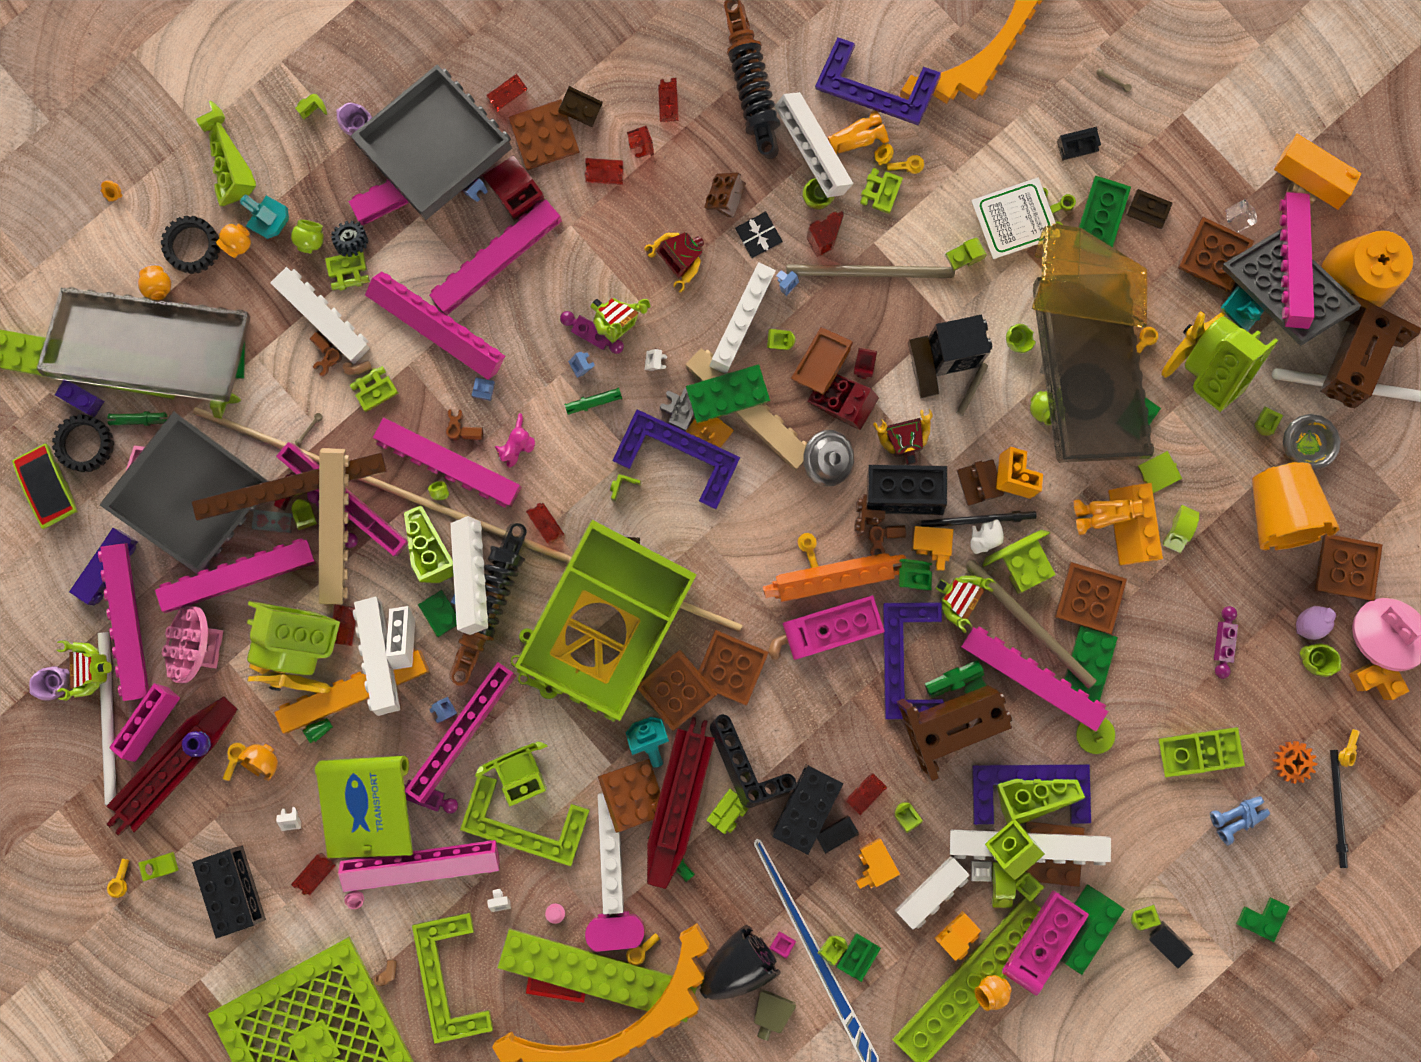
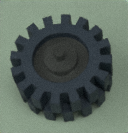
(349, 238)

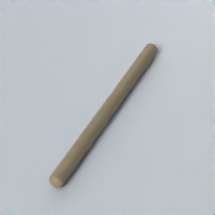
(871, 271)
(1033, 626)

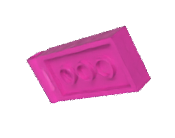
(842, 625)
(1052, 933)

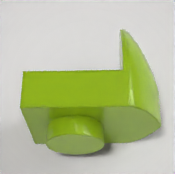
(309, 105)
(209, 119)
(780, 339)
(218, 407)
(1268, 421)
(303, 514)
(907, 816)
(1029, 886)
(1145, 918)
(833, 949)

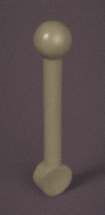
(1126, 88)
(318, 417)

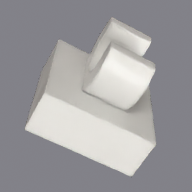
(653, 360)
(289, 821)
(981, 871)
(499, 902)

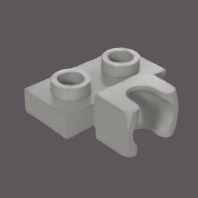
(679, 409)

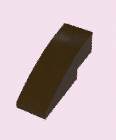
(923, 366)

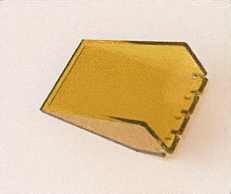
(1089, 278)

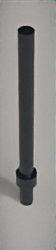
(1015, 516)
(1341, 847)

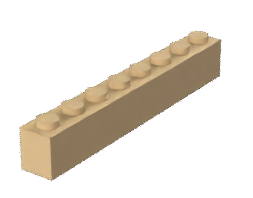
(757, 418)
(332, 525)

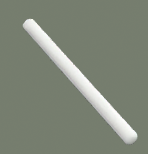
(1318, 380)
(107, 723)

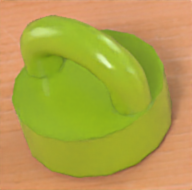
(438, 490)

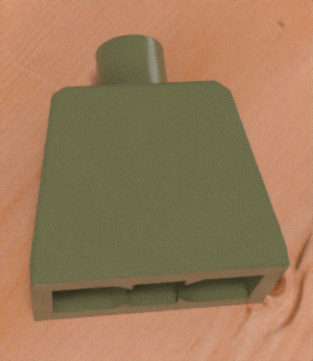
(772, 1013)

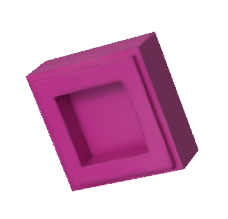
(782, 944)

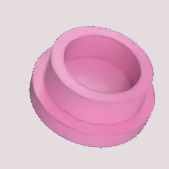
(354, 899)
(555, 913)

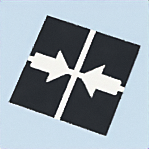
(758, 234)

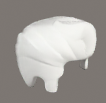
(988, 537)

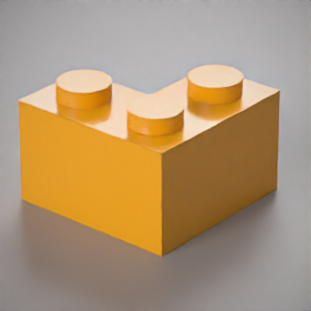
(1014, 476)
(1388, 682)
(957, 936)

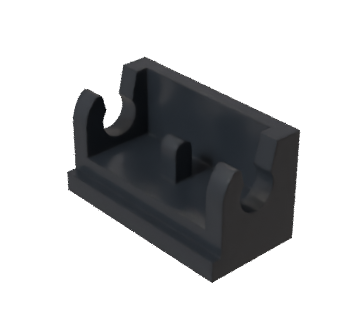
(1079, 143)
(837, 834)
(1170, 945)

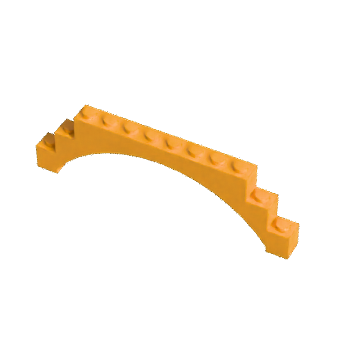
(974, 74)
(674, 1005)

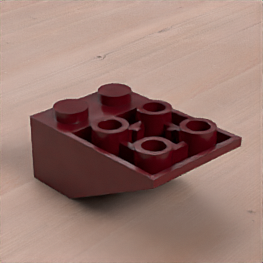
(514, 187)
(846, 401)

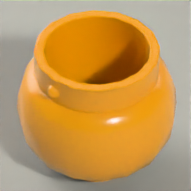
(234, 239)
(154, 283)
(993, 993)

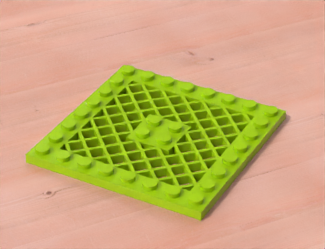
(315, 1041)

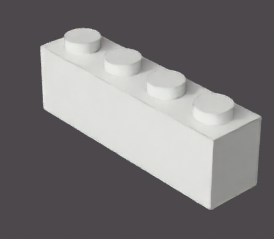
(932, 892)

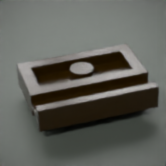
(580, 106)
(1149, 209)

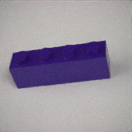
(89, 585)

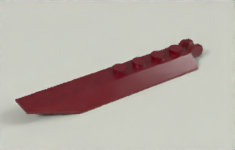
(167, 767)
(677, 804)

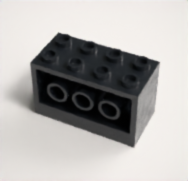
(959, 344)
(907, 489)
(806, 809)
(229, 891)

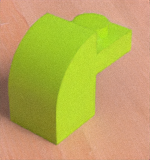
(966, 254)
(1182, 529)
(1003, 887)

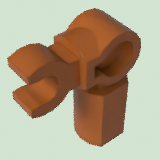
(332, 355)
(455, 431)
(891, 532)

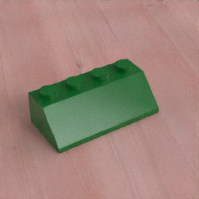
(1101, 919)

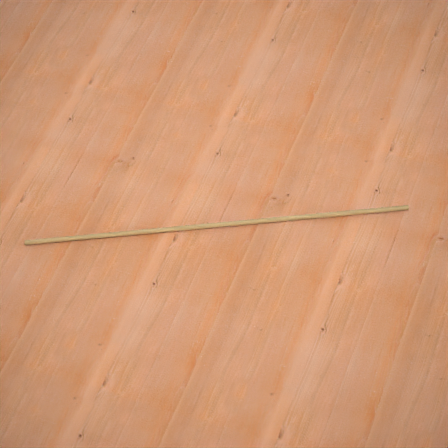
(443, 509)

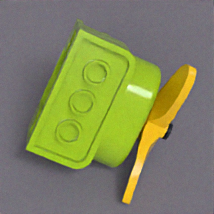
(1220, 358)
(289, 643)

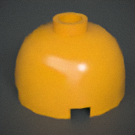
(259, 760)

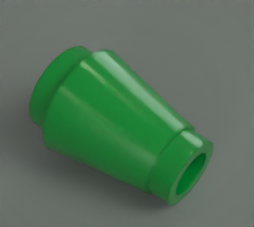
(316, 730)

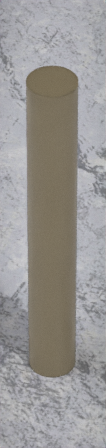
(972, 389)

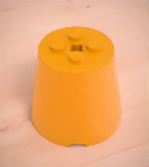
(1371, 265)
(1291, 507)

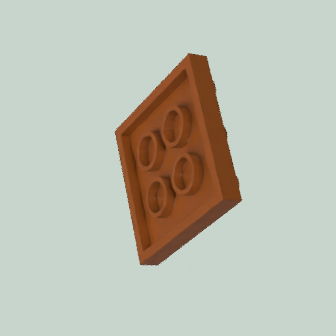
(543, 135)
(1210, 249)
(1348, 567)
(1090, 598)
(732, 667)
(676, 690)
(631, 794)
(1050, 872)

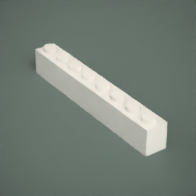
(1055, 846)

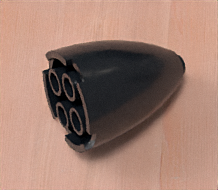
(739, 967)

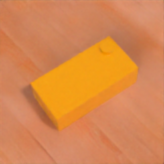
(1317, 171)

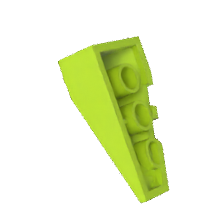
(232, 171)
(427, 552)
(1034, 798)

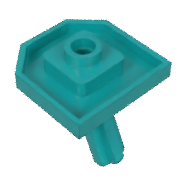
(267, 218)
(1242, 309)
(646, 736)

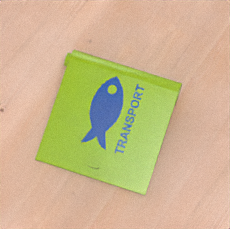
(364, 806)

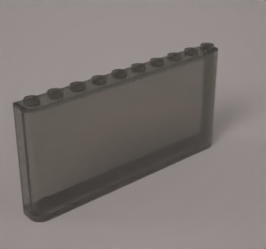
(144, 344)
(1093, 388)

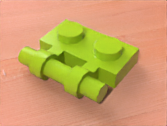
(887, 191)
(341, 265)
(376, 393)

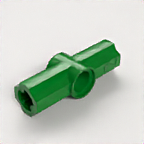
(954, 679)

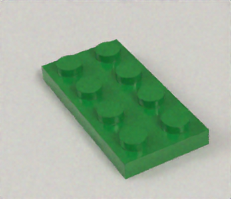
(1104, 209)
(727, 393)
(1094, 653)

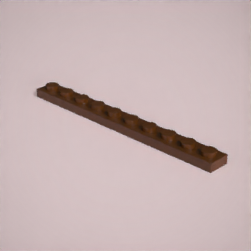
(281, 488)

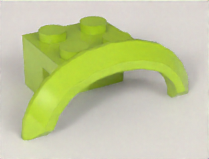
(1025, 561)
(518, 773)

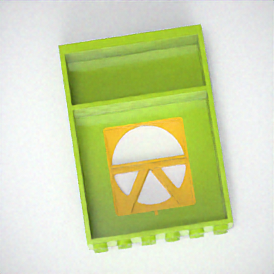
(633, 581)

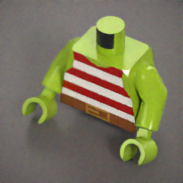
(616, 317)
(961, 597)
(87, 669)

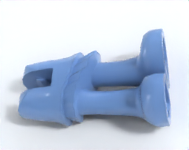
(1248, 819)

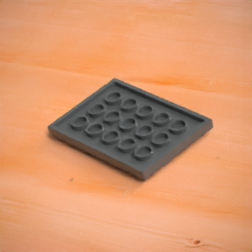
(1260, 276)

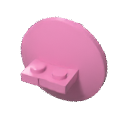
(1389, 634)
(191, 645)

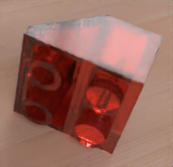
(824, 234)

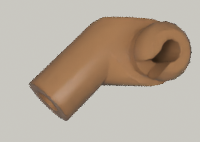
(349, 369)
(775, 646)
(388, 975)

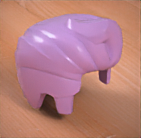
(352, 117)
(1315, 622)
(47, 682)

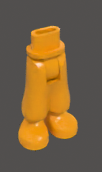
(858, 135)
(1105, 513)

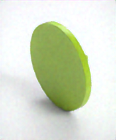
(1096, 741)

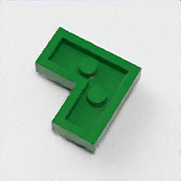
(1265, 924)

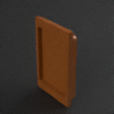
(822, 360)

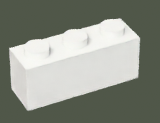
(400, 638)

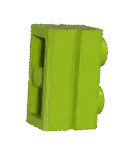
(726, 812)

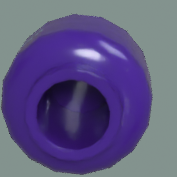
(196, 744)

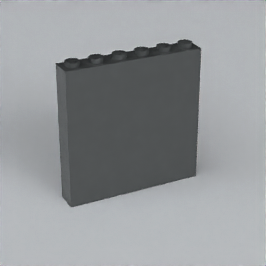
(432, 141)
(164, 480)

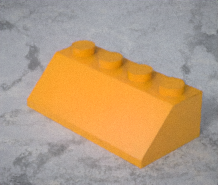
(1137, 538)

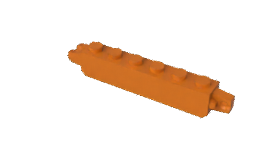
(834, 577)

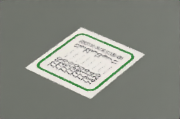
(1013, 217)

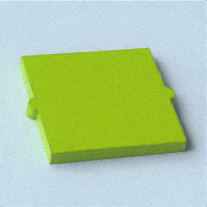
(1160, 471)

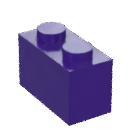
(79, 398)

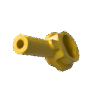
(913, 165)
(1148, 337)
(807, 543)
(233, 753)
(1348, 755)
(117, 887)
(637, 955)

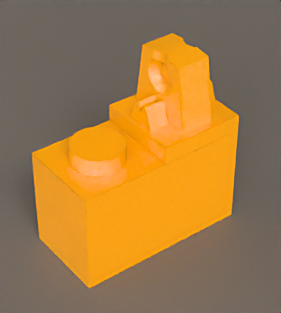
(933, 540)
(880, 865)

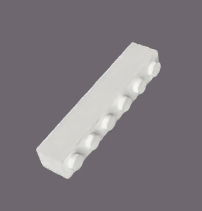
(813, 144)
(320, 315)
(742, 318)
(469, 575)
(378, 671)
(610, 861)

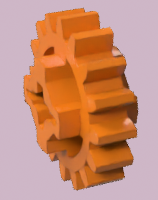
(1294, 770)

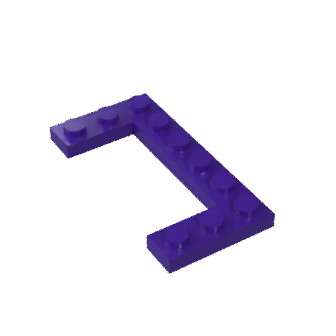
(875, 99)
(722, 460)
(893, 617)
(988, 775)

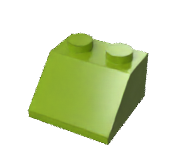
(1014, 849)

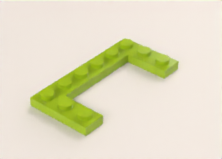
(478, 824)
(442, 1025)

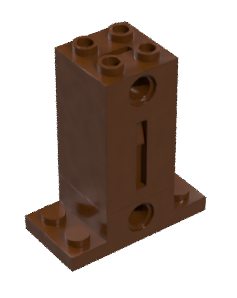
(1365, 352)
(954, 725)

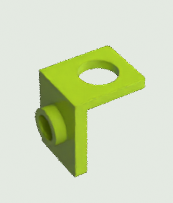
(615, 486)
(161, 866)

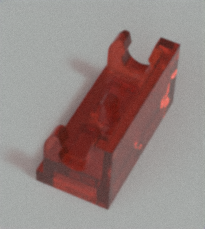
(506, 92)
(668, 100)
(641, 138)
(604, 171)
(545, 523)
(347, 624)
(866, 793)
(313, 874)

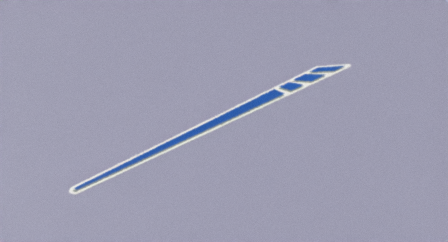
(843, 1008)

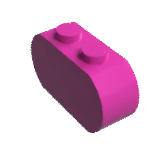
(615, 932)

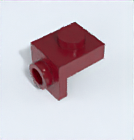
(865, 363)

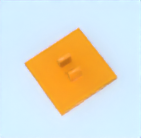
(712, 431)

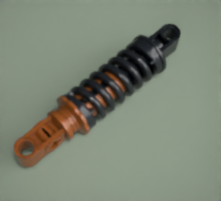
(750, 80)
(503, 560)

